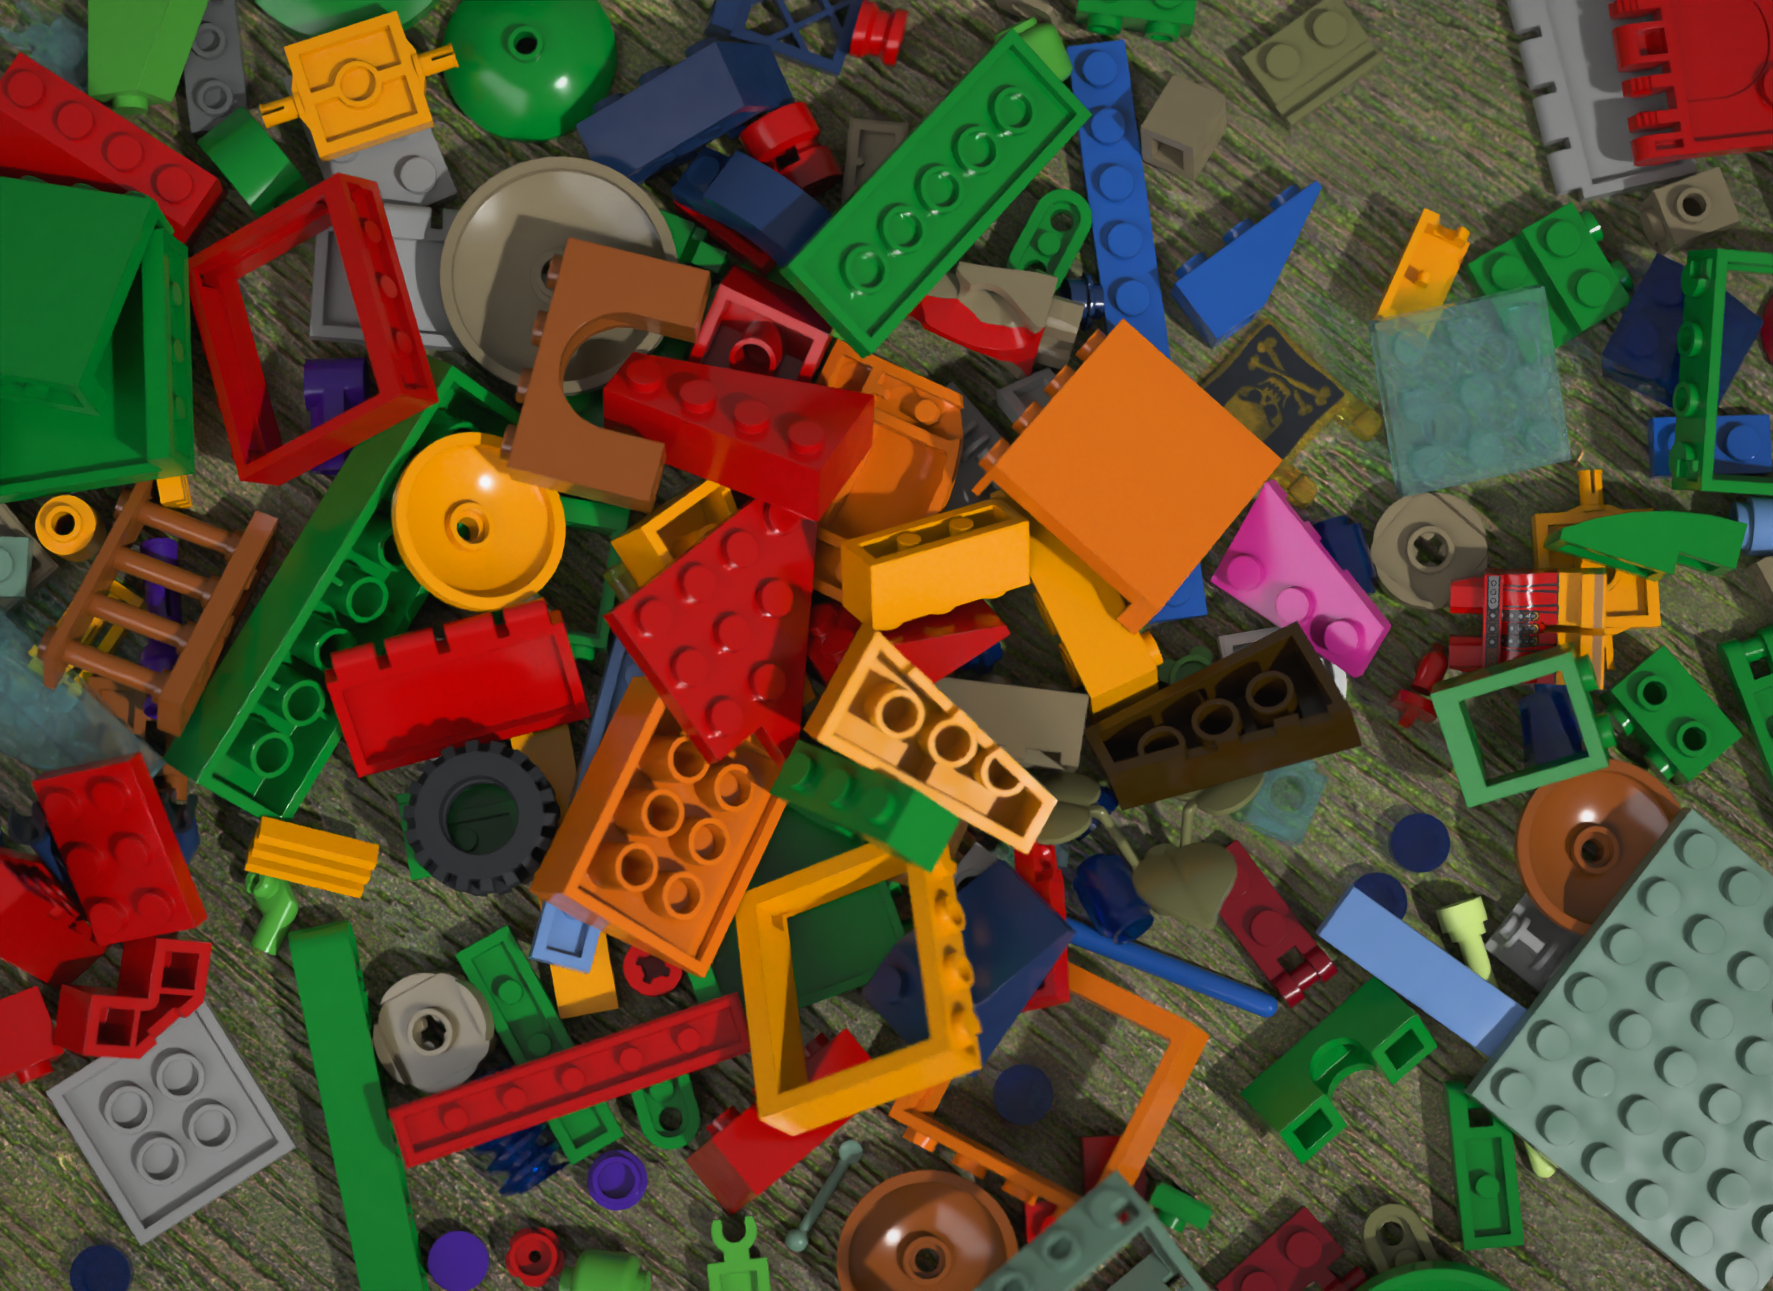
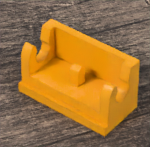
(1424, 267)

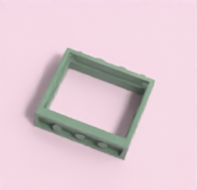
(1089, 1237)

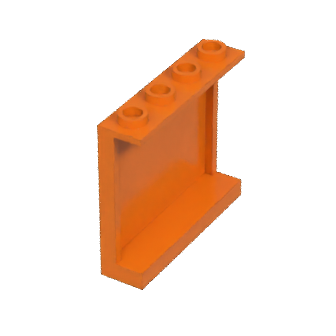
(1131, 468)

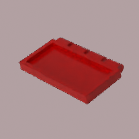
(471, 686)

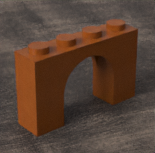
(593, 293)

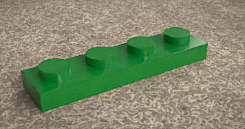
(533, 1031)

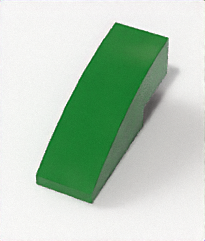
(1654, 542)

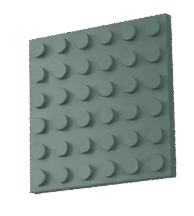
(1656, 1059)

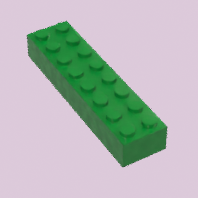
(267, 709)

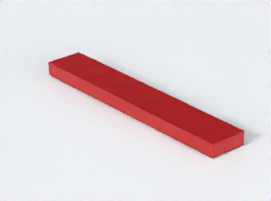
(571, 1080)

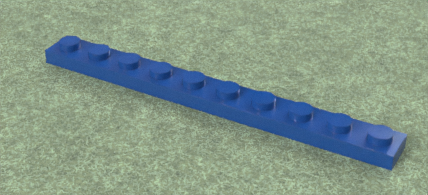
(1123, 227)

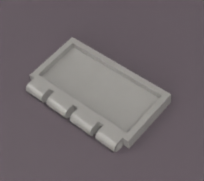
(1586, 98)
(419, 252)

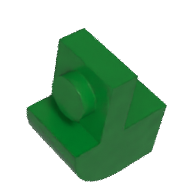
(252, 162)

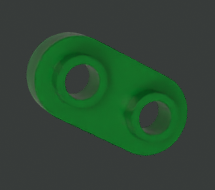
(1044, 245)
(670, 1093)

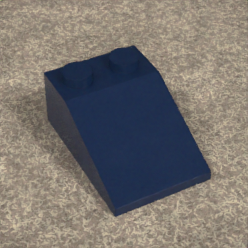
(1011, 947)

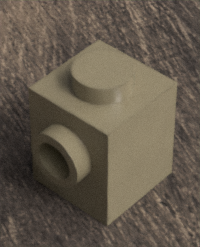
(1184, 127)
(1689, 211)

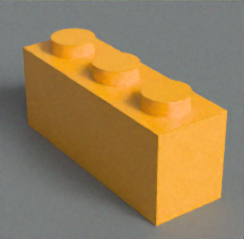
(935, 563)

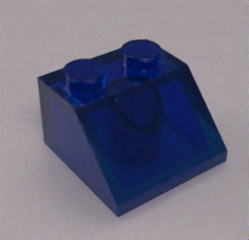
(1644, 344)

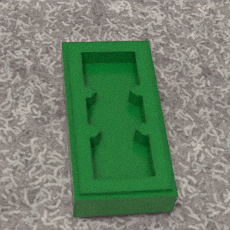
(1175, 1207)

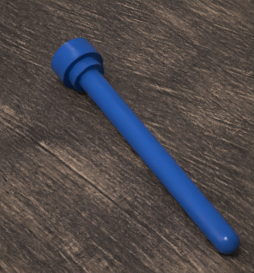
(1175, 971)

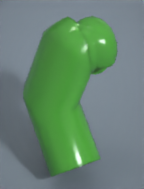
(278, 909)

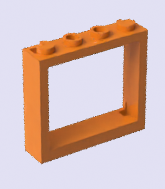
(1141, 1132)

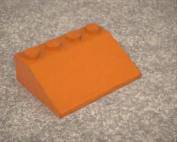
(660, 837)

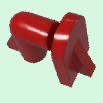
(1428, 670)

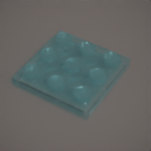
(1470, 390)

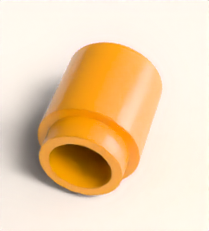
(84, 539)

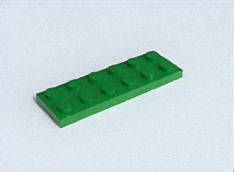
(935, 193)

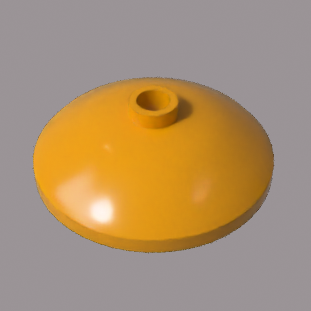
(511, 524)

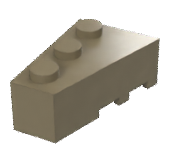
(1032, 725)

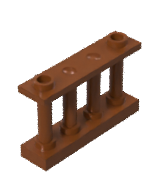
(196, 643)

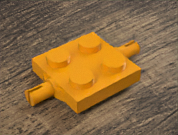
(359, 86)
(1630, 600)

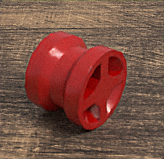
(879, 33)
(660, 977)

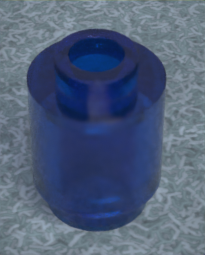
(1349, 549)
(1110, 899)

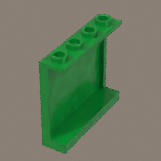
(63, 285)
(149, 407)
(832, 944)

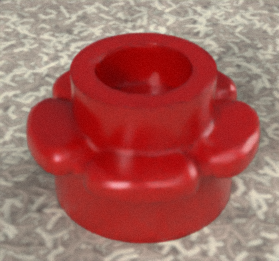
(534, 1273)

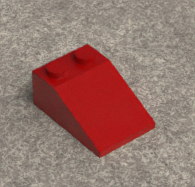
(762, 330)
(931, 643)

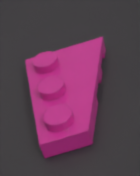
(1291, 577)

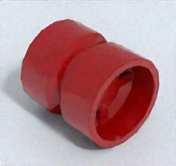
(790, 134)

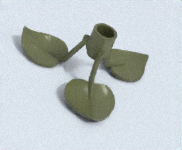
(1174, 880)

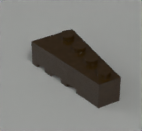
(1225, 723)

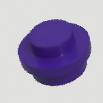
(617, 1179)

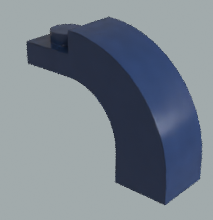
(751, 201)

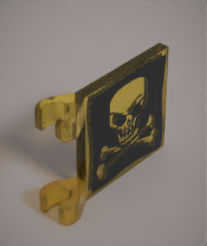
(1286, 402)

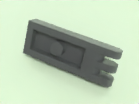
(216, 68)

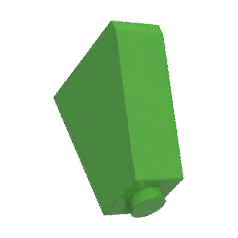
(139, 50)

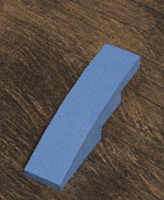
(1420, 970)

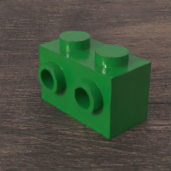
(1669, 717)

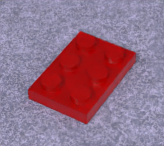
(119, 849)

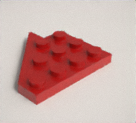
(729, 631)

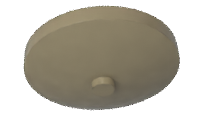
(502, 253)

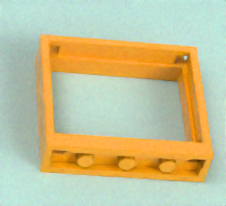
(772, 1004)

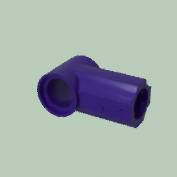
(330, 390)

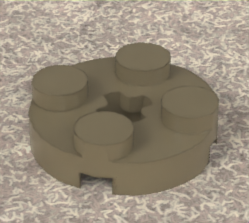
(1427, 516)
(467, 1036)

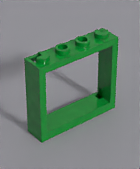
(1699, 372)

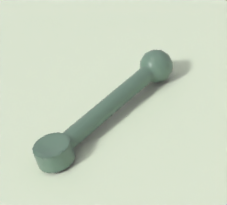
(849, 1153)

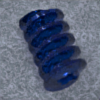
(519, 1155)

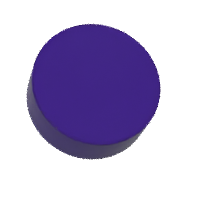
(458, 1260)

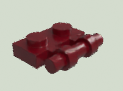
(1291, 1260)

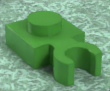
(738, 1270)

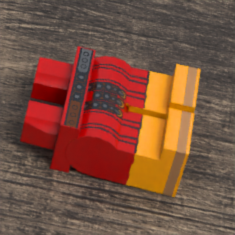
(1519, 607)

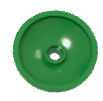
(534, 93)

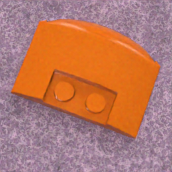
(907, 467)

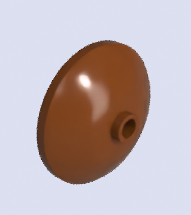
(1616, 810)
(918, 1213)

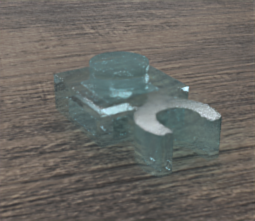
(58, 48)

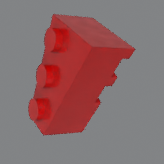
(752, 1155)

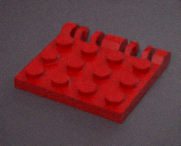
(1713, 75)

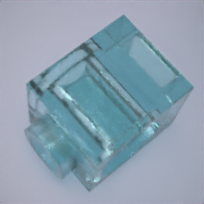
(1285, 826)

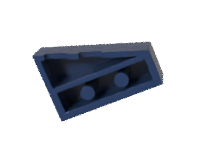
(684, 108)

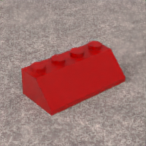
(73, 139)

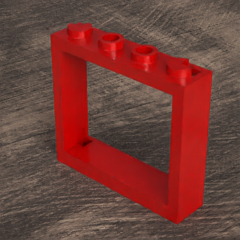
(383, 310)

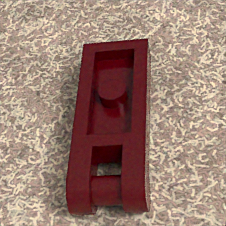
(1269, 929)

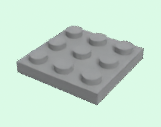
(172, 1124)

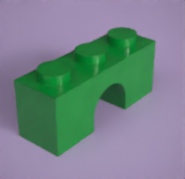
(865, 805)
(1364, 1033)

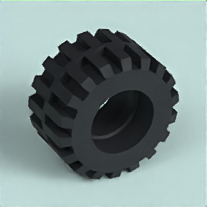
(449, 777)

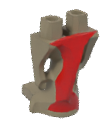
(1003, 316)

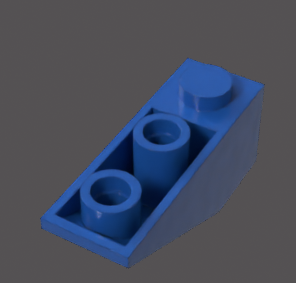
(1235, 283)

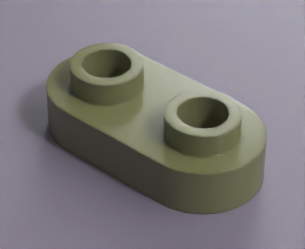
(1410, 1248)

